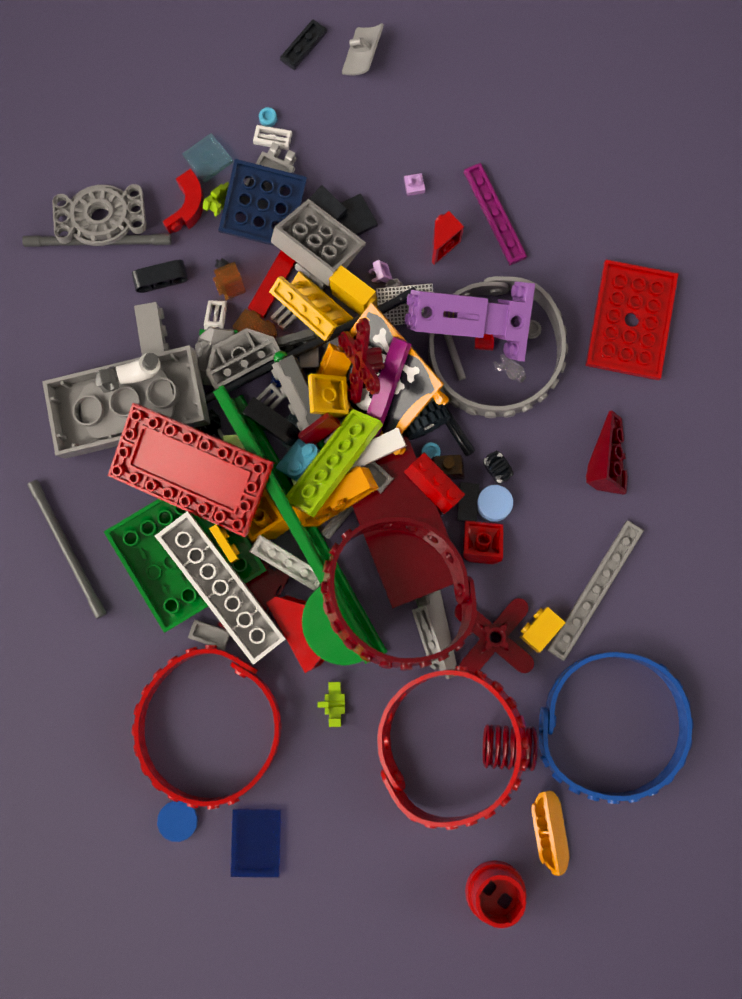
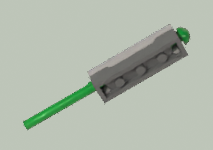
(295, 388)

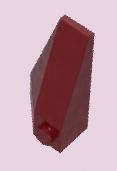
(606, 464)

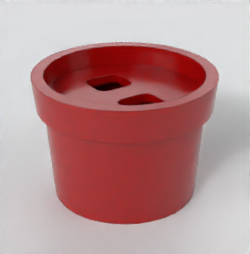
(485, 906)

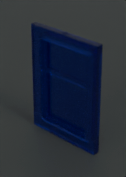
(255, 843)

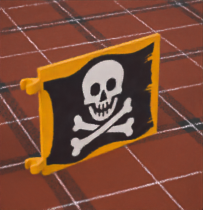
(416, 384)

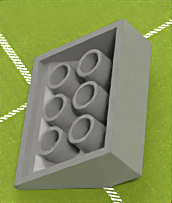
(316, 241)

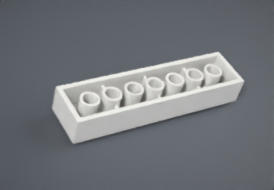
(220, 587)

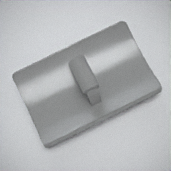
(362, 50)

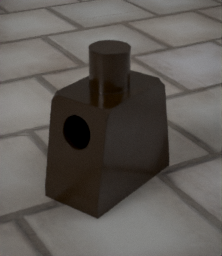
(451, 465)

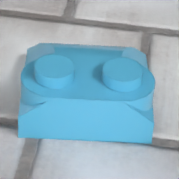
(297, 459)

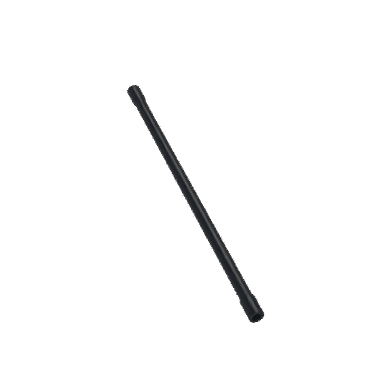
(401, 299)

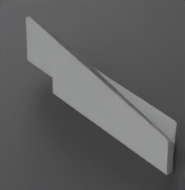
(434, 629)

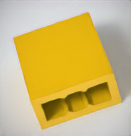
(352, 290)

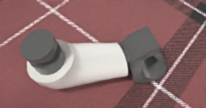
(133, 372)

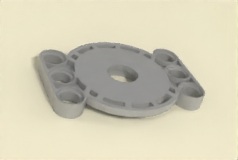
(85, 202)

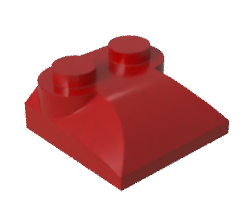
(483, 542)

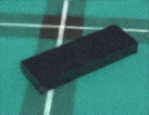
(303, 44)

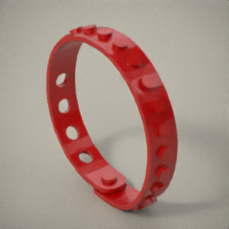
(241, 668)
(394, 779)

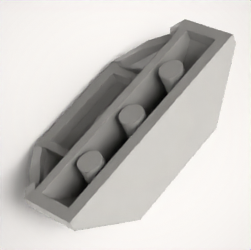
(239, 356)

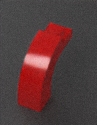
(193, 204)

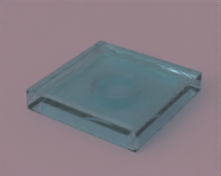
(207, 157)

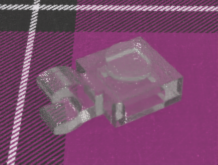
(513, 369)

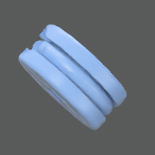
(495, 503)

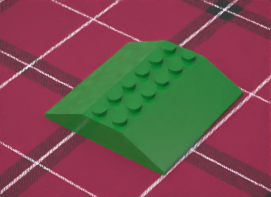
(154, 571)

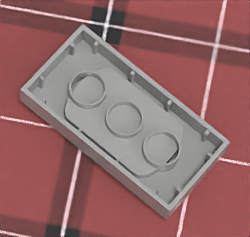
(89, 420)

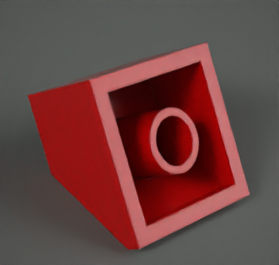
(446, 235)

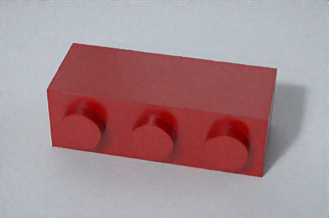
(434, 483)

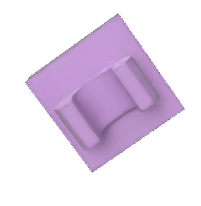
(414, 184)
(382, 272)

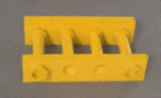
(310, 304)

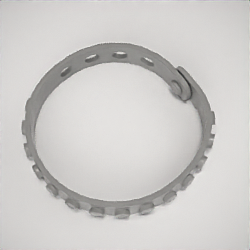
(499, 286)

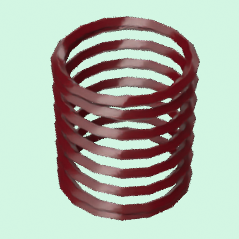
(488, 738)

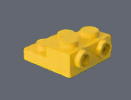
(328, 395)

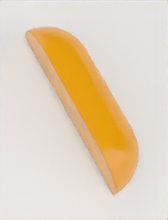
(550, 832)

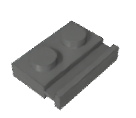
(291, 341)

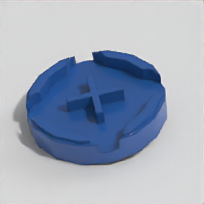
(177, 821)

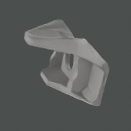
(204, 346)

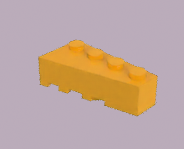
(349, 491)

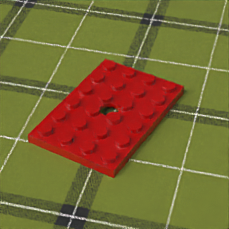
(648, 296)

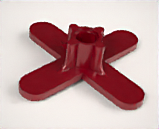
(365, 361)
(505, 647)

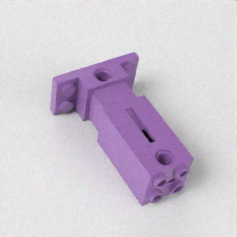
(475, 316)

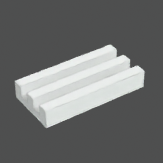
(266, 140)
(214, 323)

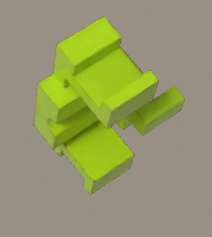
(216, 201)
(334, 704)

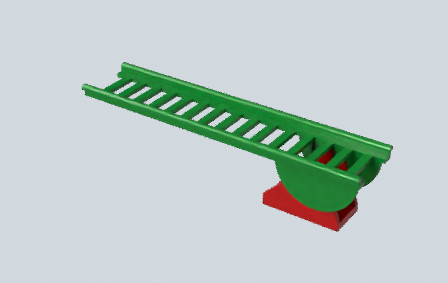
(303, 621)

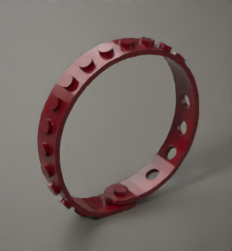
(463, 589)

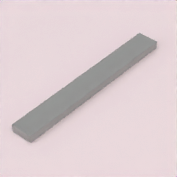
(595, 590)

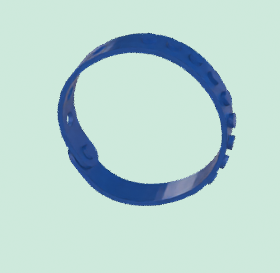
(547, 723)

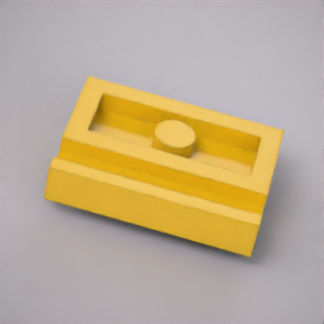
(221, 536)

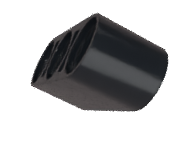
(159, 276)

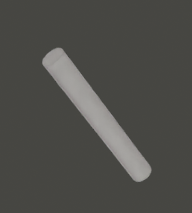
(455, 358)

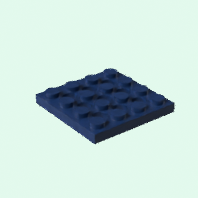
(237, 189)

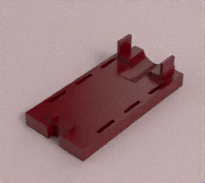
(266, 586)

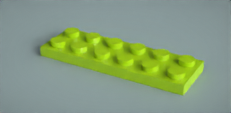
(333, 462)

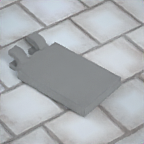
(270, 160)

